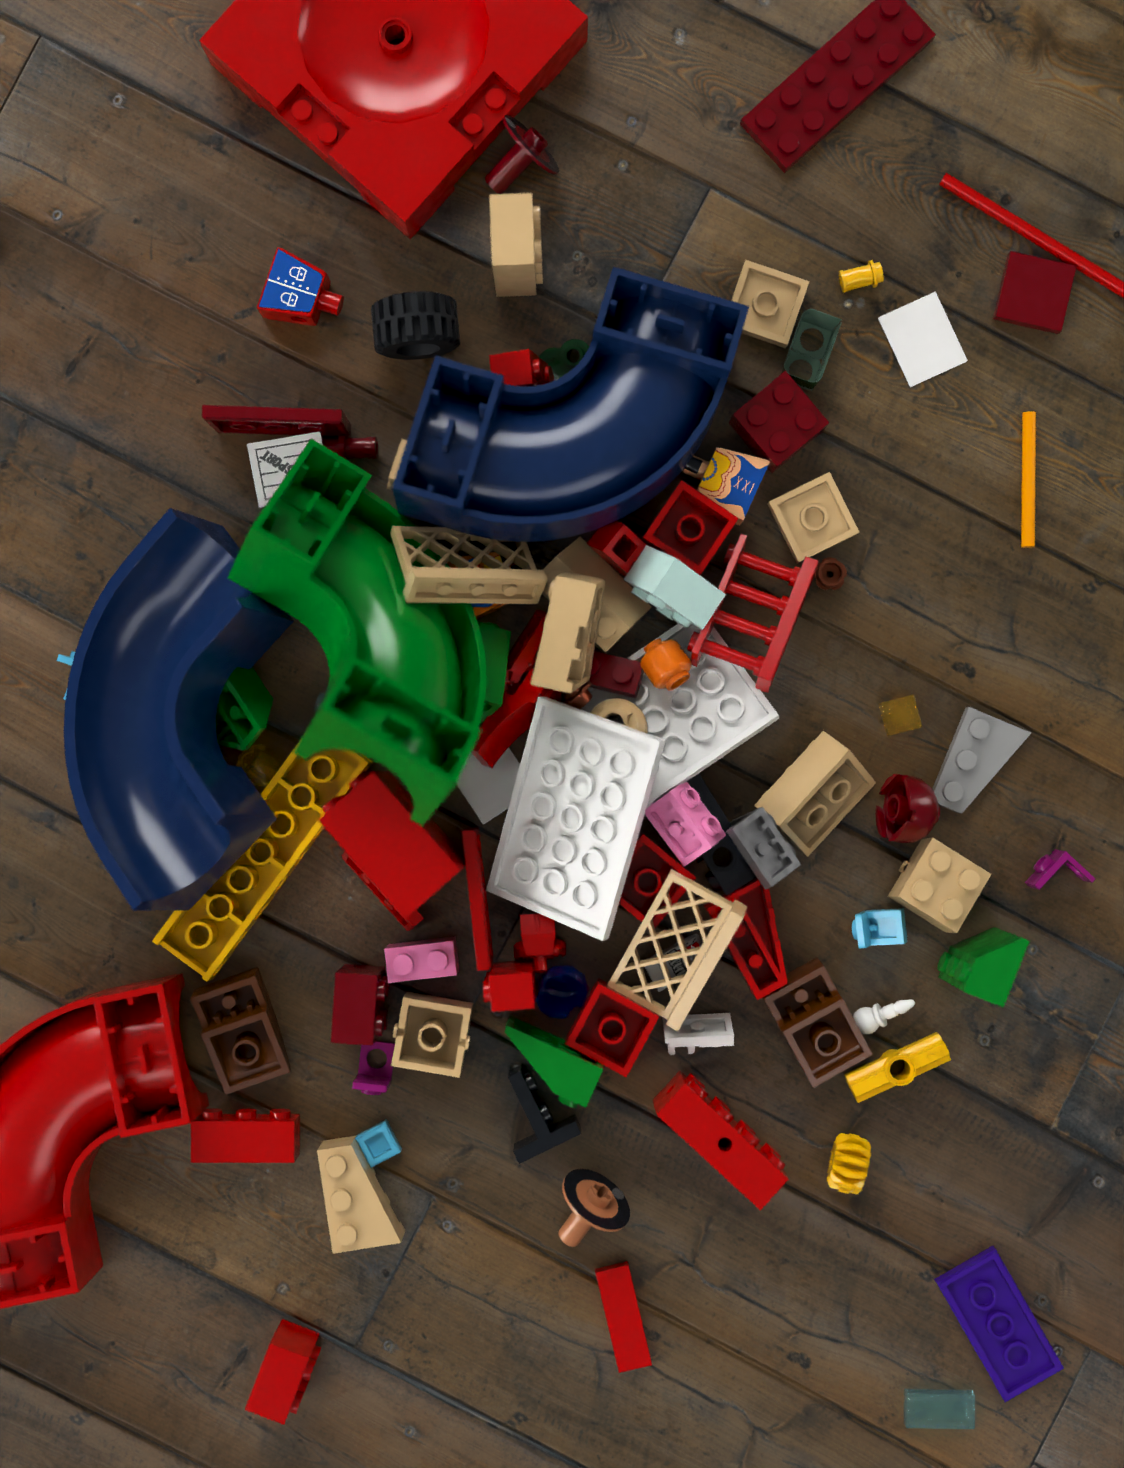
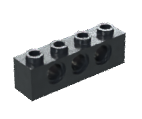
(736, 871)

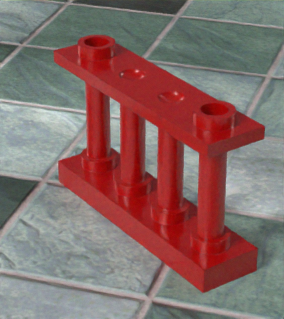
(775, 637)

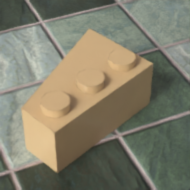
(569, 632)
(354, 1201)

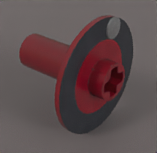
(529, 147)

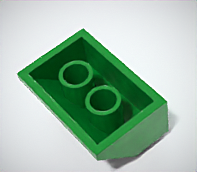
(984, 964)

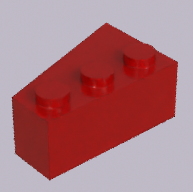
(756, 940)

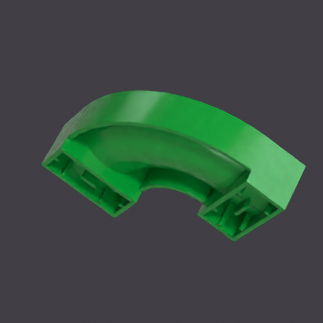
(400, 672)

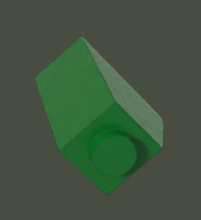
(496, 646)

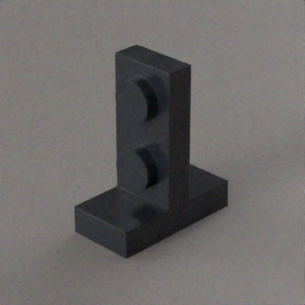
(539, 1116)

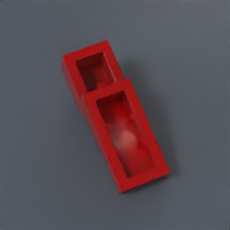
(509, 721)

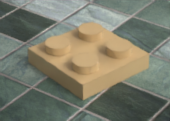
(772, 301)
(813, 517)

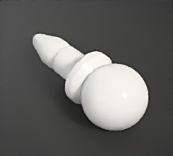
(869, 1018)

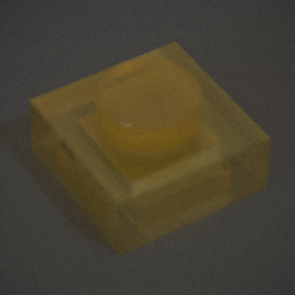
(900, 715)

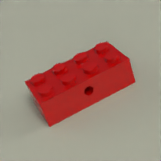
(720, 1139)

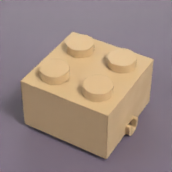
(939, 885)
(432, 1034)

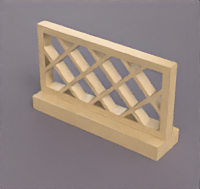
(468, 582)
(701, 966)

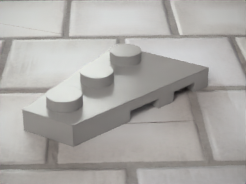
(974, 757)

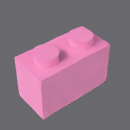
(421, 959)

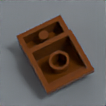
(817, 1023)
(240, 1030)

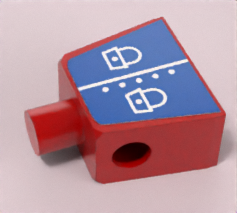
(297, 291)

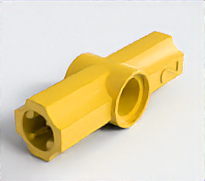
(917, 1057)

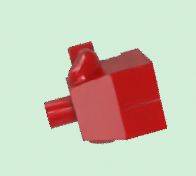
(538, 941)

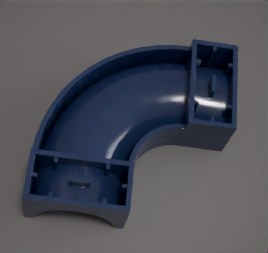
(584, 445)
(145, 711)

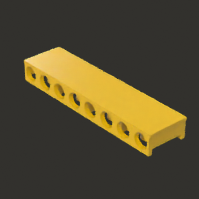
(229, 909)

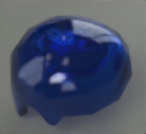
(561, 991)

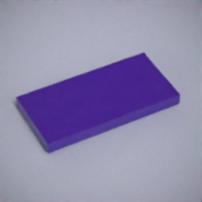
(999, 1323)

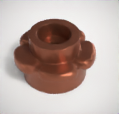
(838, 570)

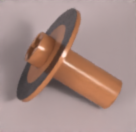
(594, 1204)

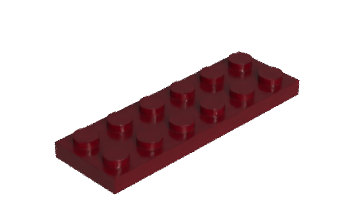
(836, 80)

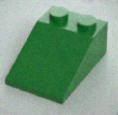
(560, 1066)

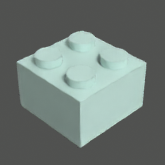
(673, 588)

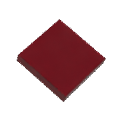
(1034, 292)

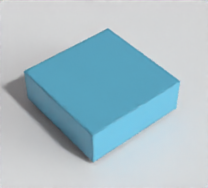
(378, 1143)

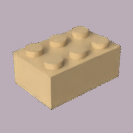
(515, 244)

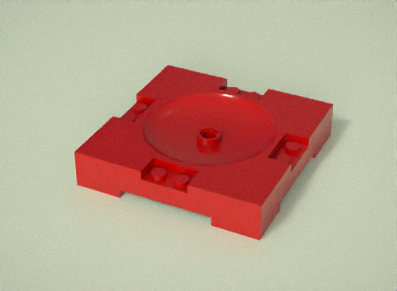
(403, 114)

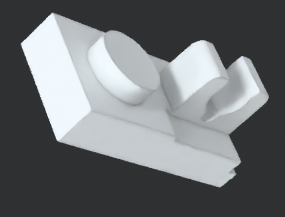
(700, 1031)

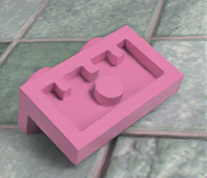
(685, 823)

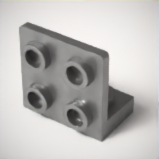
(763, 847)

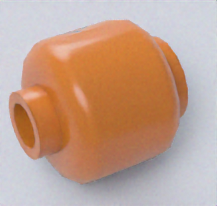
(666, 664)

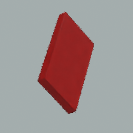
(478, 898)

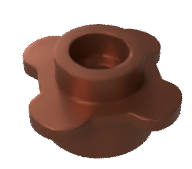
(579, 697)

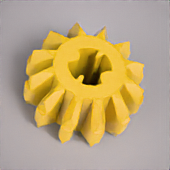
(848, 1163)

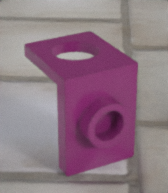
(1048, 865)
(370, 1079)

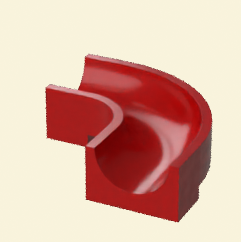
(65, 1089)

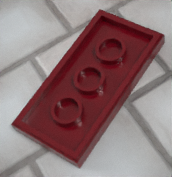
(276, 420)

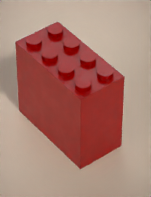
(391, 849)

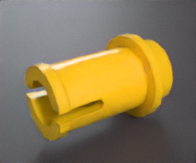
(861, 276)

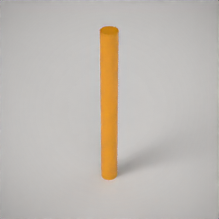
(1028, 479)

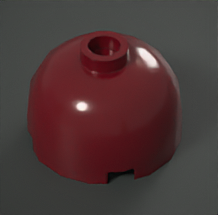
(908, 809)

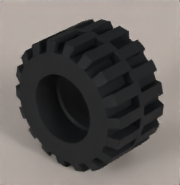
(415, 325)

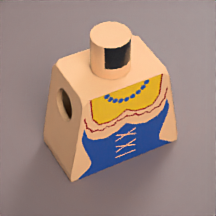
(729, 479)

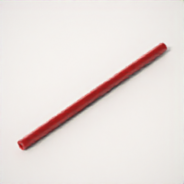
(1033, 234)

